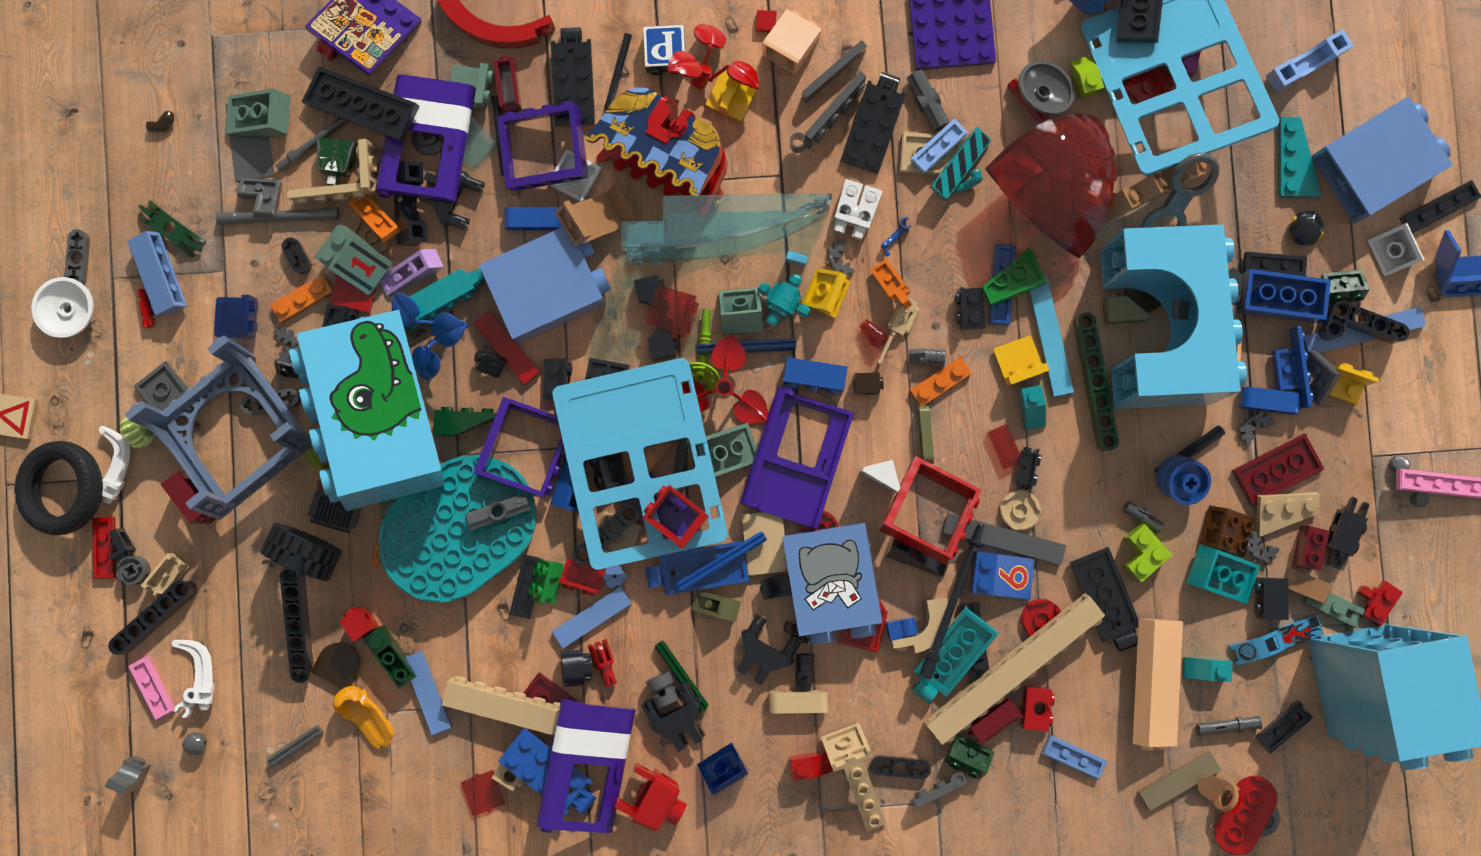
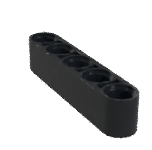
(604, 531)
(144, 622)

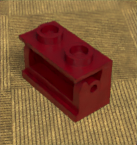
(1310, 548)

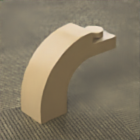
(924, 639)

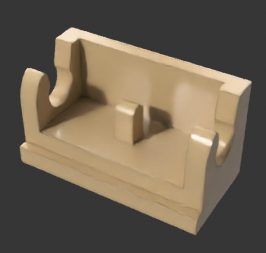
(166, 573)

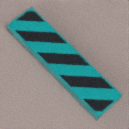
(960, 163)

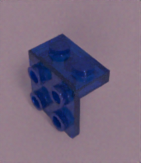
(236, 317)

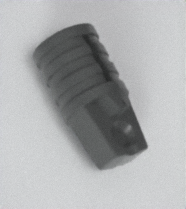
(927, 357)

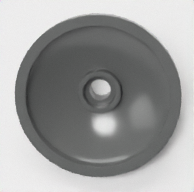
(1046, 87)

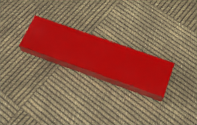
(506, 347)

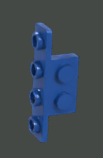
(1291, 368)

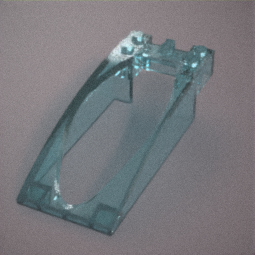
(719, 225)

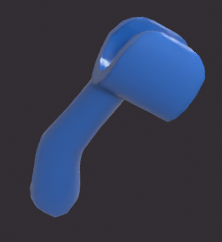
(894, 236)

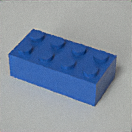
(1284, 296)

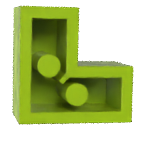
(1149, 554)

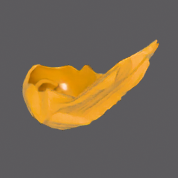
(360, 709)

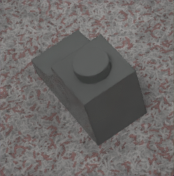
(129, 776)

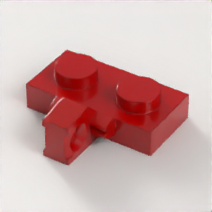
(1379, 601)

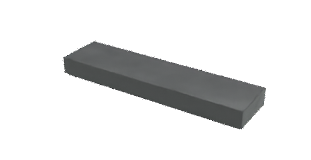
(836, 69)

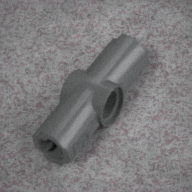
(928, 100)
(511, 507)

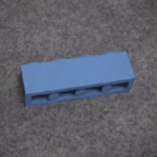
(157, 273)

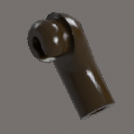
(163, 123)

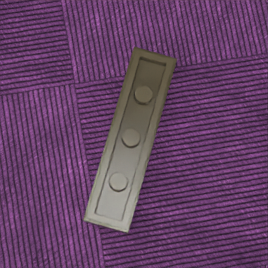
(1179, 780)

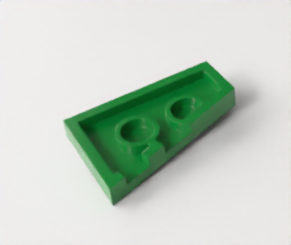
(1018, 278)

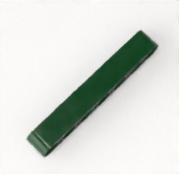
(1100, 372)

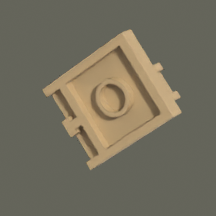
(368, 170)
(848, 750)

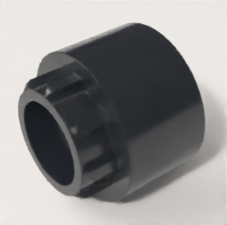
(575, 668)

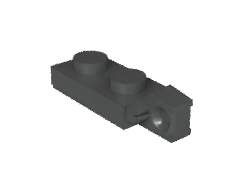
(940, 788)

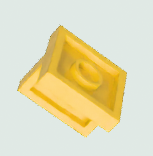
(730, 97)
(826, 292)

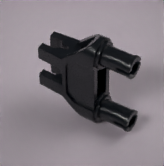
(445, 209)
(762, 653)
(678, 720)

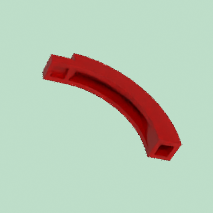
(495, 35)

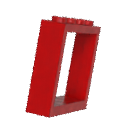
(947, 480)

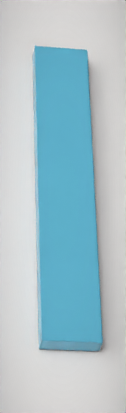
(1051, 340)

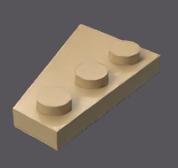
(1284, 510)

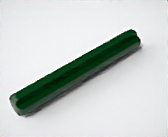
(678, 670)

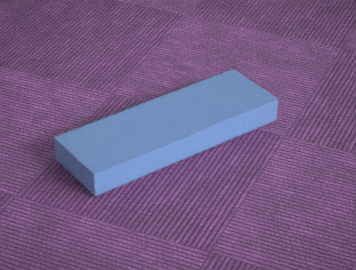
(1074, 757)

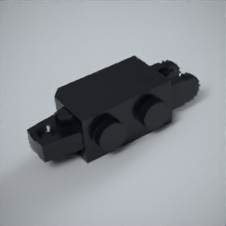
(1346, 533)

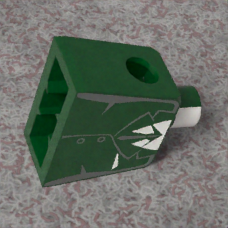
(335, 158)

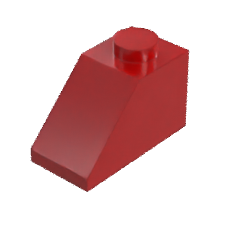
(810, 765)

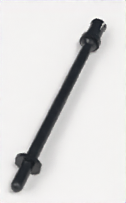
(932, 656)

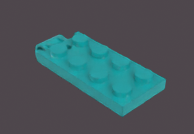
(960, 649)

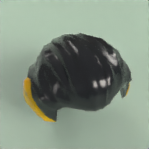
(1306, 228)

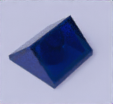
(723, 769)

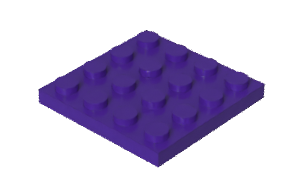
(952, 33)

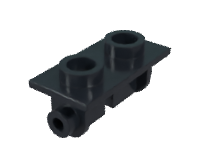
(1028, 476)

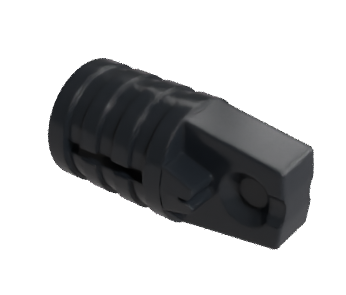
(804, 671)

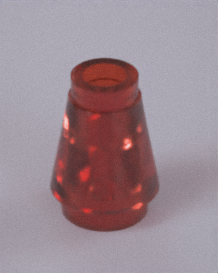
(874, 333)

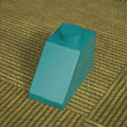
(1032, 407)
(1208, 669)

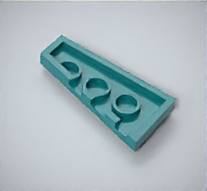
(1295, 164)

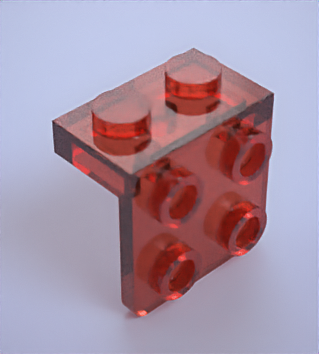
(672, 310)

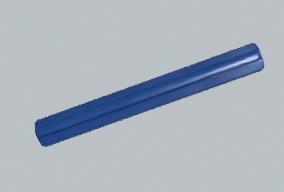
(721, 561)

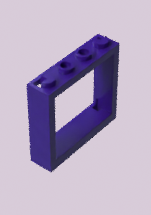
(550, 178)
(493, 437)

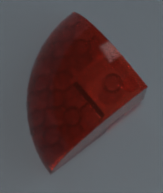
(1061, 178)

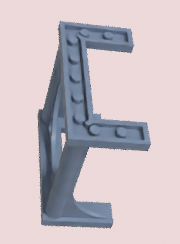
(237, 359)

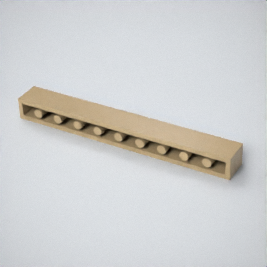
(1014, 669)

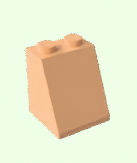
(791, 41)

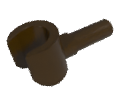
(790, 628)

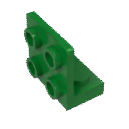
(545, 581)

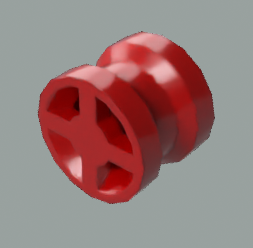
(324, 49)

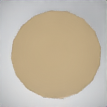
(1020, 510)

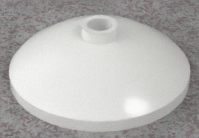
(51, 306)

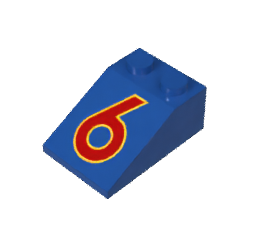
(1001, 575)

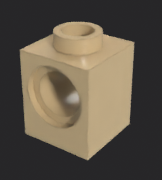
(501, 777)

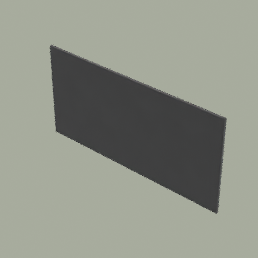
(251, 156)

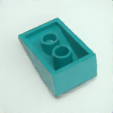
(1223, 574)

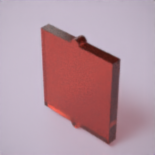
(482, 793)

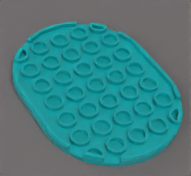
(429, 541)

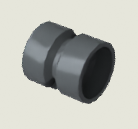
(657, 684)

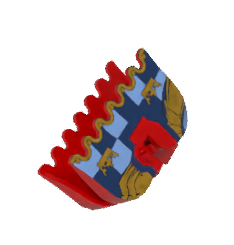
(655, 142)

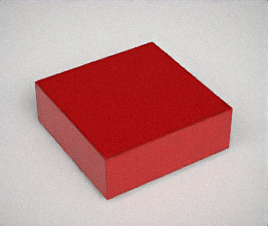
(765, 20)

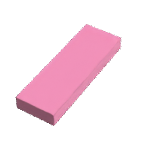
(151, 688)

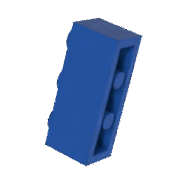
(815, 375)

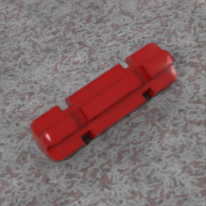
(145, 309)

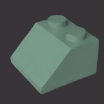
(740, 311)

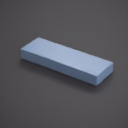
(939, 146)

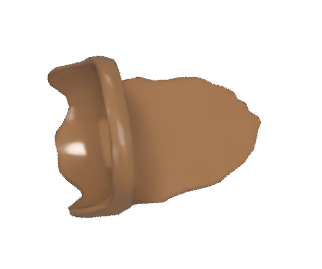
(1217, 790)

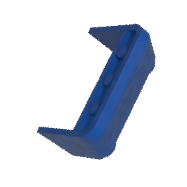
(1457, 274)

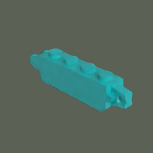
(445, 294)

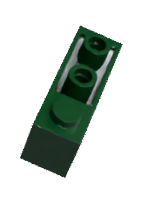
(460, 422)
(390, 656)

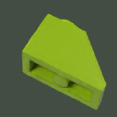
(1086, 77)

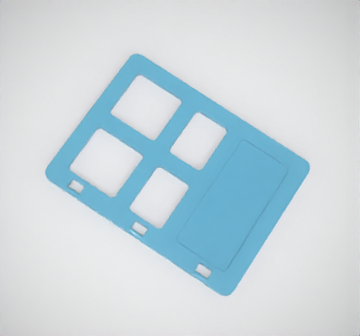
(1184, 30)
(627, 415)

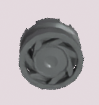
(133, 570)

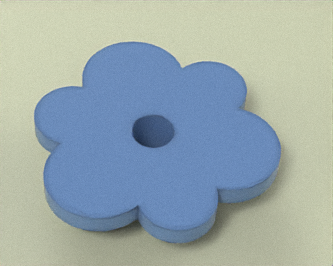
(618, 580)

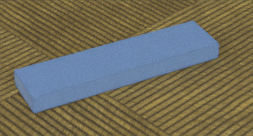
(591, 617)
(428, 694)

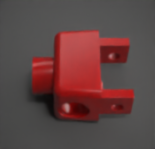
(655, 800)

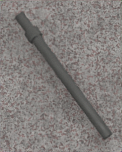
(294, 156)

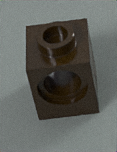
(868, 383)

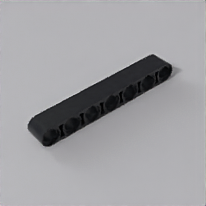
(296, 618)

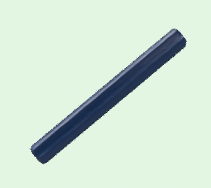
(753, 346)

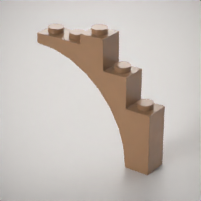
(1149, 189)

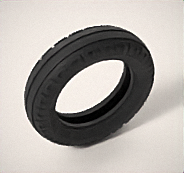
(29, 480)

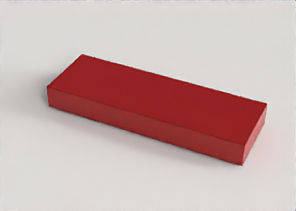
(102, 548)

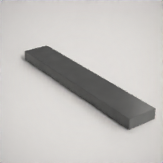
(1011, 540)

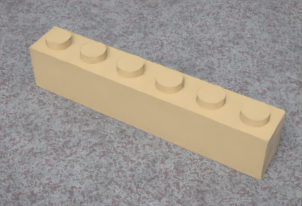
(501, 705)

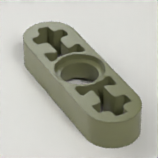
(925, 434)

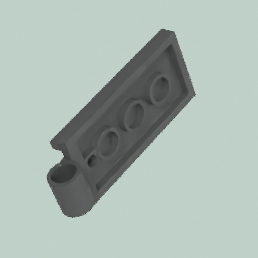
(829, 116)

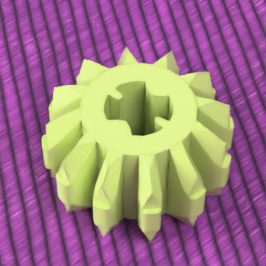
(135, 434)

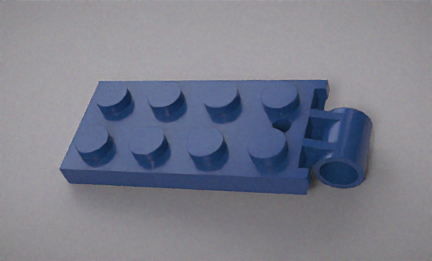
(691, 560)
(529, 760)

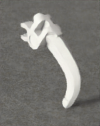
(114, 479)
(203, 687)

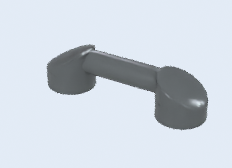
(1417, 499)

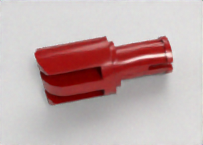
(603, 661)

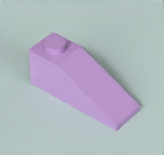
(411, 270)

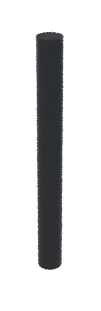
(618, 70)
(497, 112)

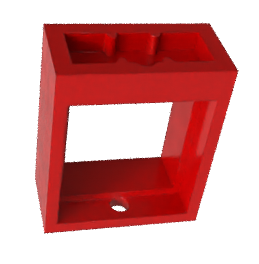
(693, 528)

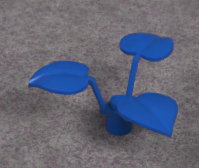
(445, 328)

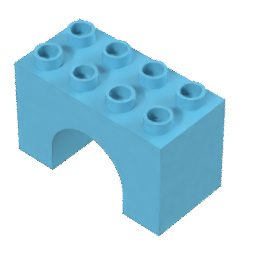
(1201, 351)

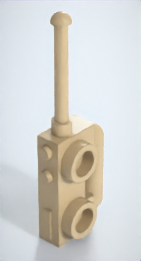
(900, 323)

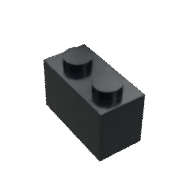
(1272, 598)

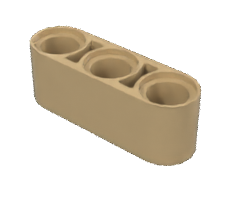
(798, 701)

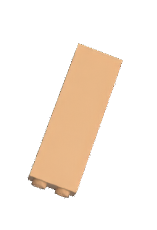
(1157, 683)

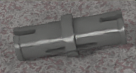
(1143, 517)

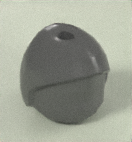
(194, 743)

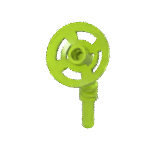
(702, 367)

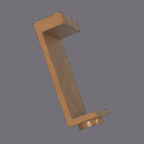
(595, 216)

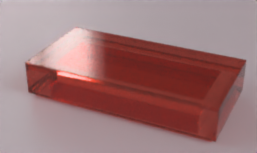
(1004, 446)

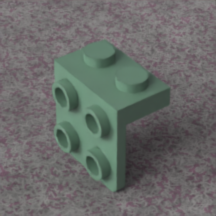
(477, 77)

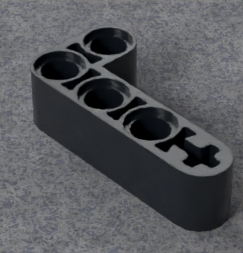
(1366, 324)

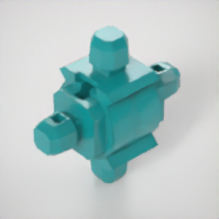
(784, 300)

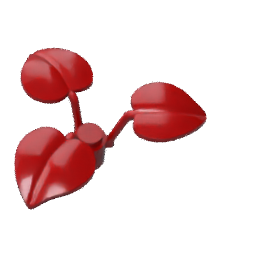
(686, 65)
(731, 355)

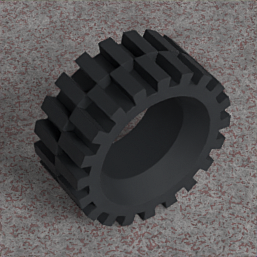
(317, 554)

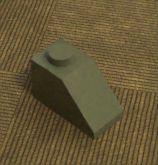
(1122, 310)
(716, 605)

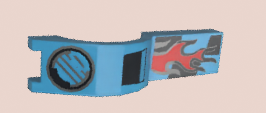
(1277, 640)

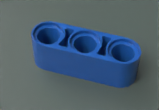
(531, 219)
(1269, 400)

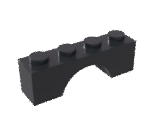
(411, 227)
(661, 342)

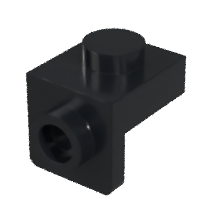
(489, 362)
(775, 587)

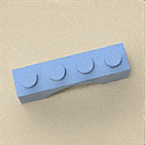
(1309, 61)

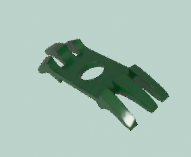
(178, 236)

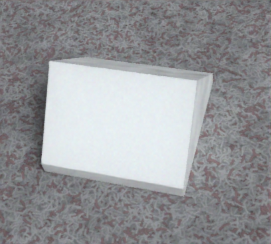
(1395, 249)
(883, 474)

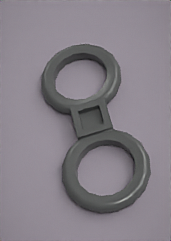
(1180, 196)

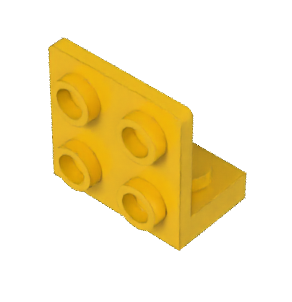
(1019, 360)
(1351, 383)

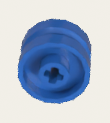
(1183, 479)

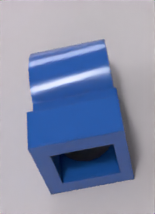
(901, 628)

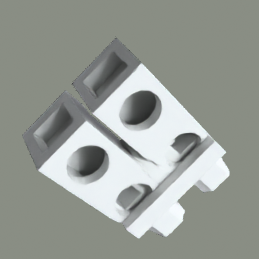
(856, 215)

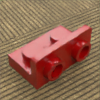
(582, 577)

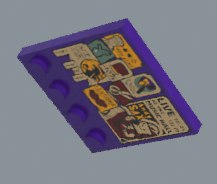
(363, 30)

